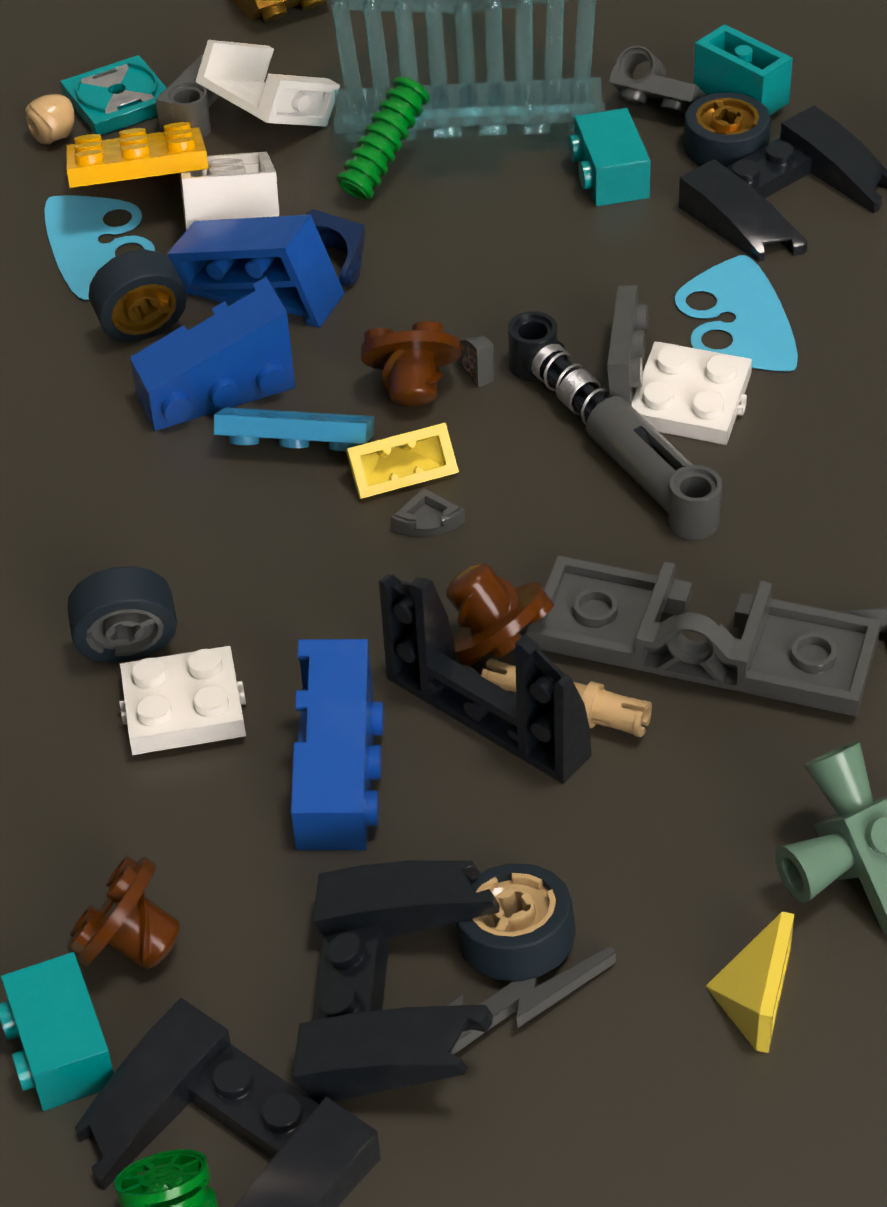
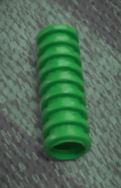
(383, 138)

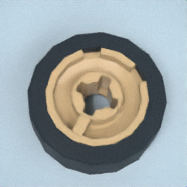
(530, 930)

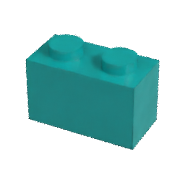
(742, 65)
(610, 157)
(58, 1032)

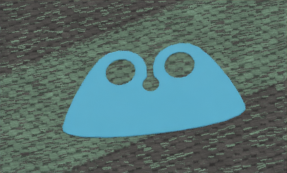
(74, 231)
(760, 322)

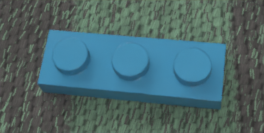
(293, 427)

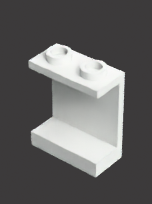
(239, 73)

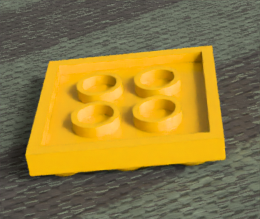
(135, 155)

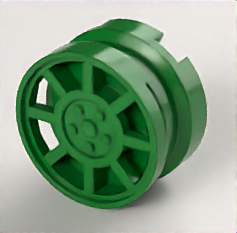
(174, 1184)

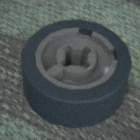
(121, 614)

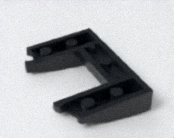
(734, 196)
(538, 723)
(353, 1042)
(189, 1058)

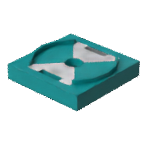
(114, 95)

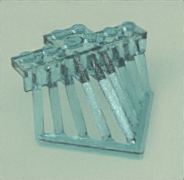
(468, 104)

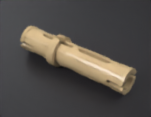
(601, 705)

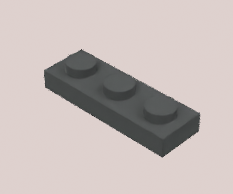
(627, 343)

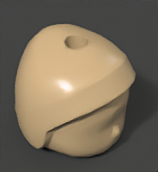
(50, 118)

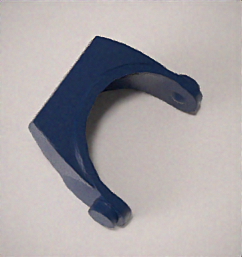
(343, 235)

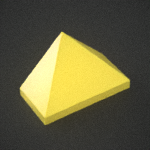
(402, 460)
(754, 980)

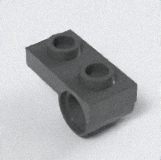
(674, 94)
(186, 101)

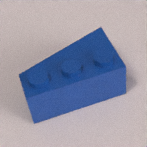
(230, 255)
(218, 363)
(335, 746)

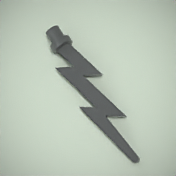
(532, 999)

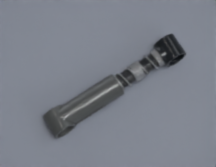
(683, 490)

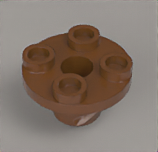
(410, 360)
(492, 612)
(126, 920)

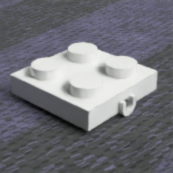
(693, 392)
(182, 700)

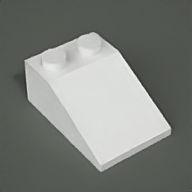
(231, 188)

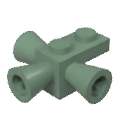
(848, 842)

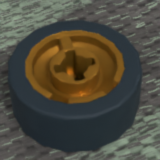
(725, 128)
(137, 295)

